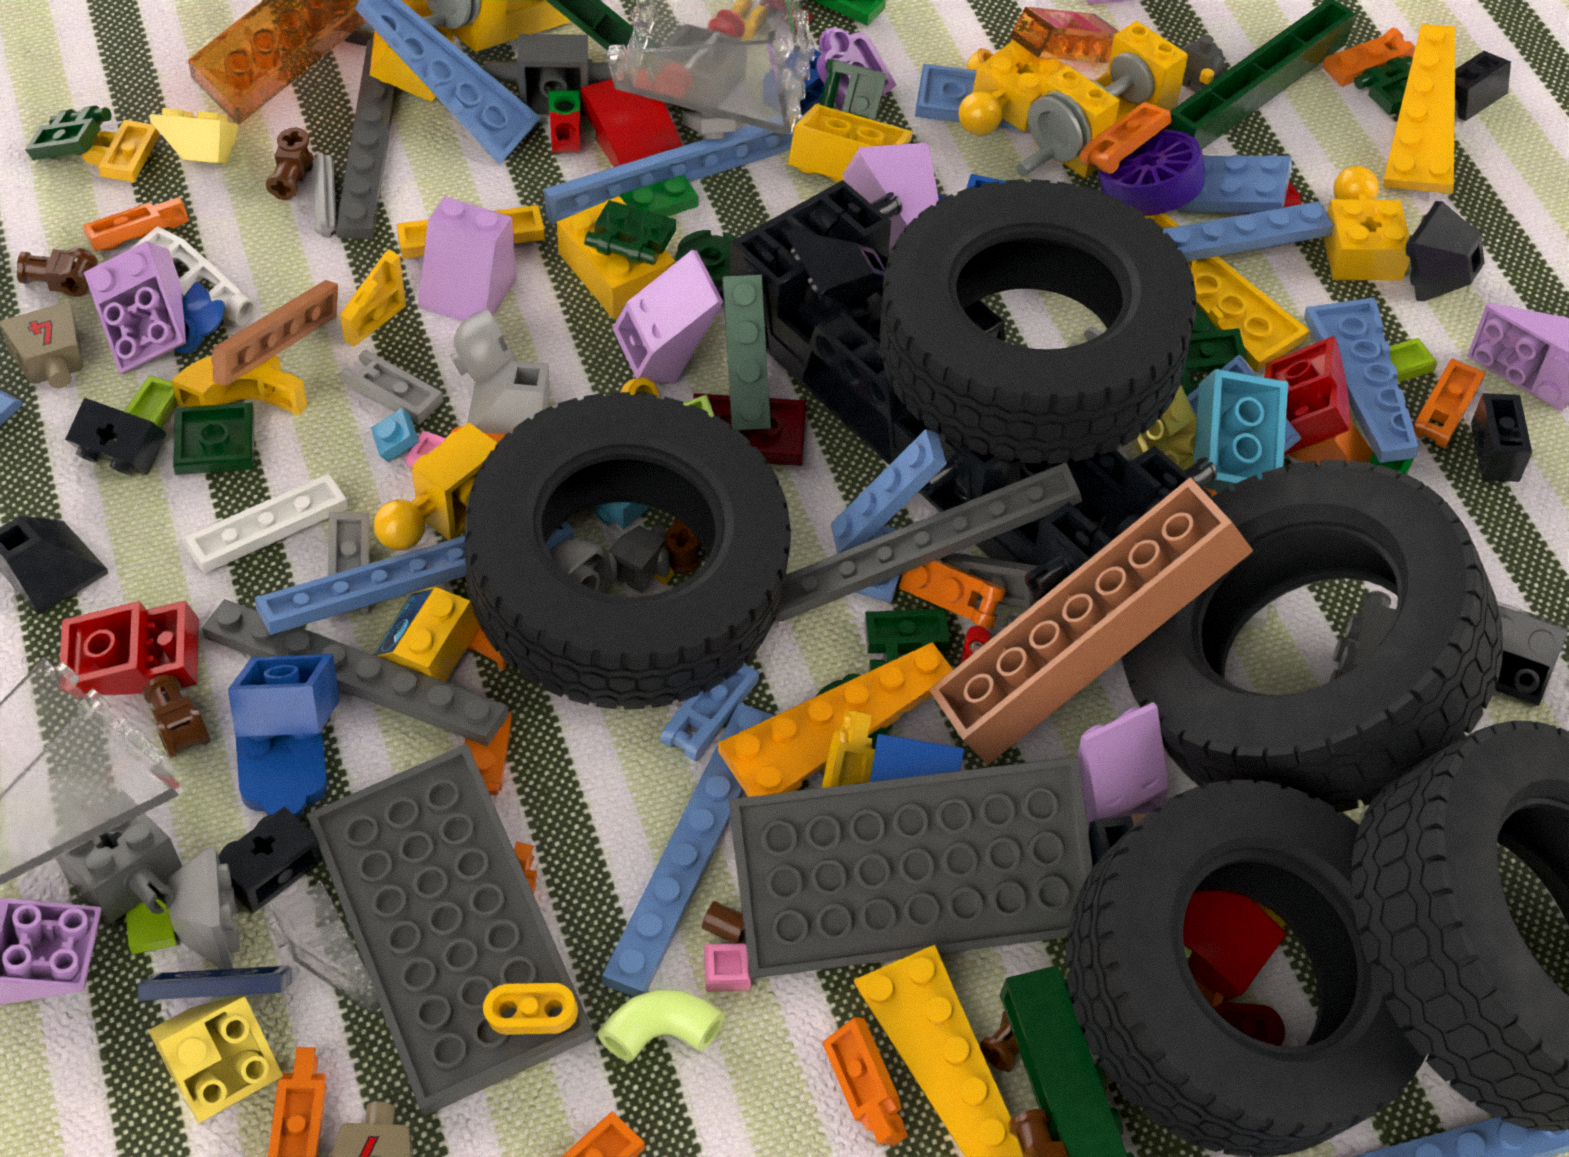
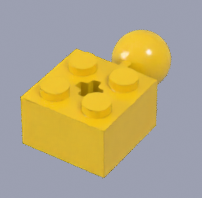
(392, 69)
(1005, 89)
(1366, 232)
(441, 491)

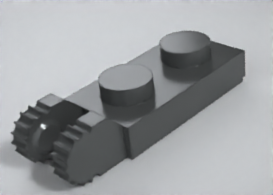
(1003, 573)

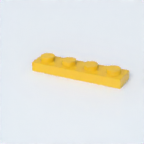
(525, 221)

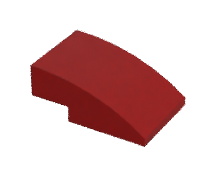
(627, 123)
(1315, 392)
(129, 646)
(1228, 940)

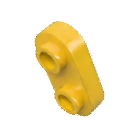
(532, 1005)

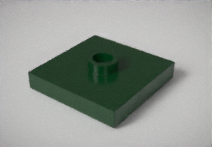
(213, 438)

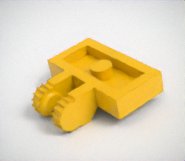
(124, 152)

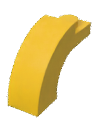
(266, 383)

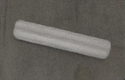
(324, 194)

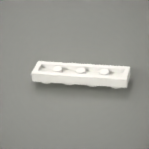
(265, 523)

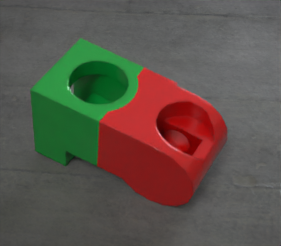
(565, 122)

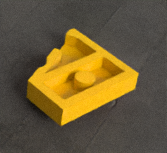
(375, 300)

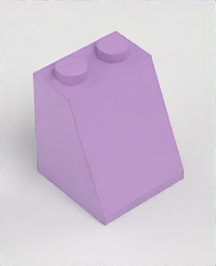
(895, 169)
(466, 260)

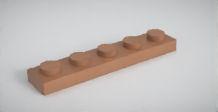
(274, 332)

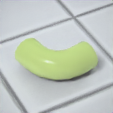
(660, 1014)

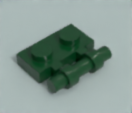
(1384, 90)
(68, 133)
(631, 233)
(904, 632)

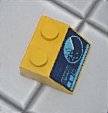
(430, 633)

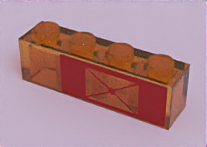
(1064, 35)

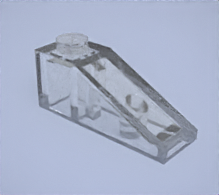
(321, 943)

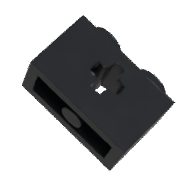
(100, 424)
(1501, 437)
(270, 858)

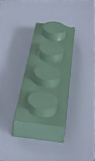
(746, 352)

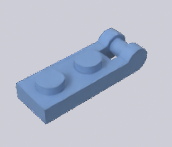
(708, 713)

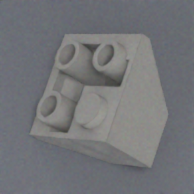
(510, 397)
(205, 908)

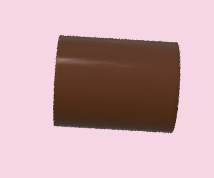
(724, 922)

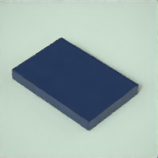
(215, 982)

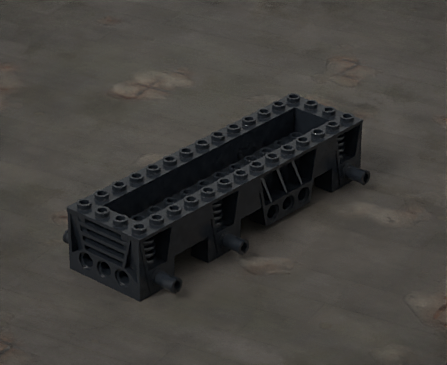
(840, 362)

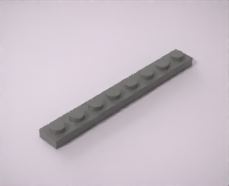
(366, 155)
(927, 540)
(364, 674)

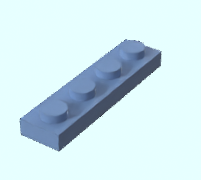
(889, 492)

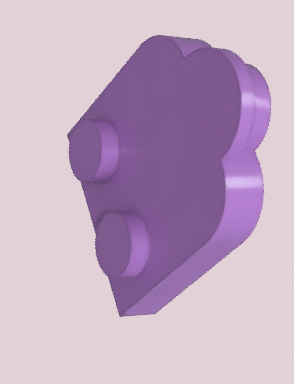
(852, 49)

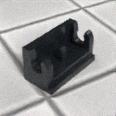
(1480, 83)

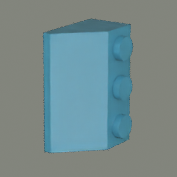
(1240, 426)

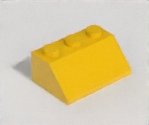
(830, 138)

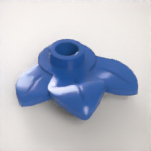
(200, 316)

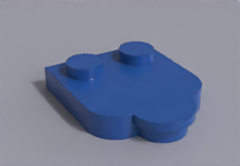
(281, 772)

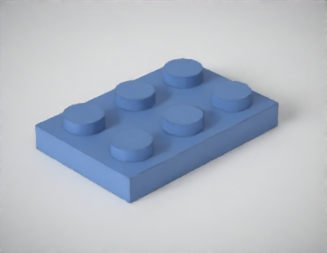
(1242, 184)

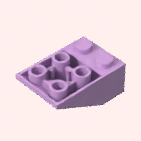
(139, 304)
(668, 320)
(1525, 350)
(1123, 765)
(44, 948)

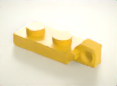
(850, 752)

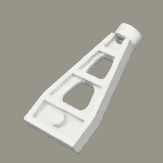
(238, 307)

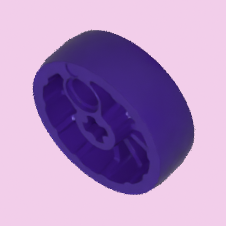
(1158, 174)

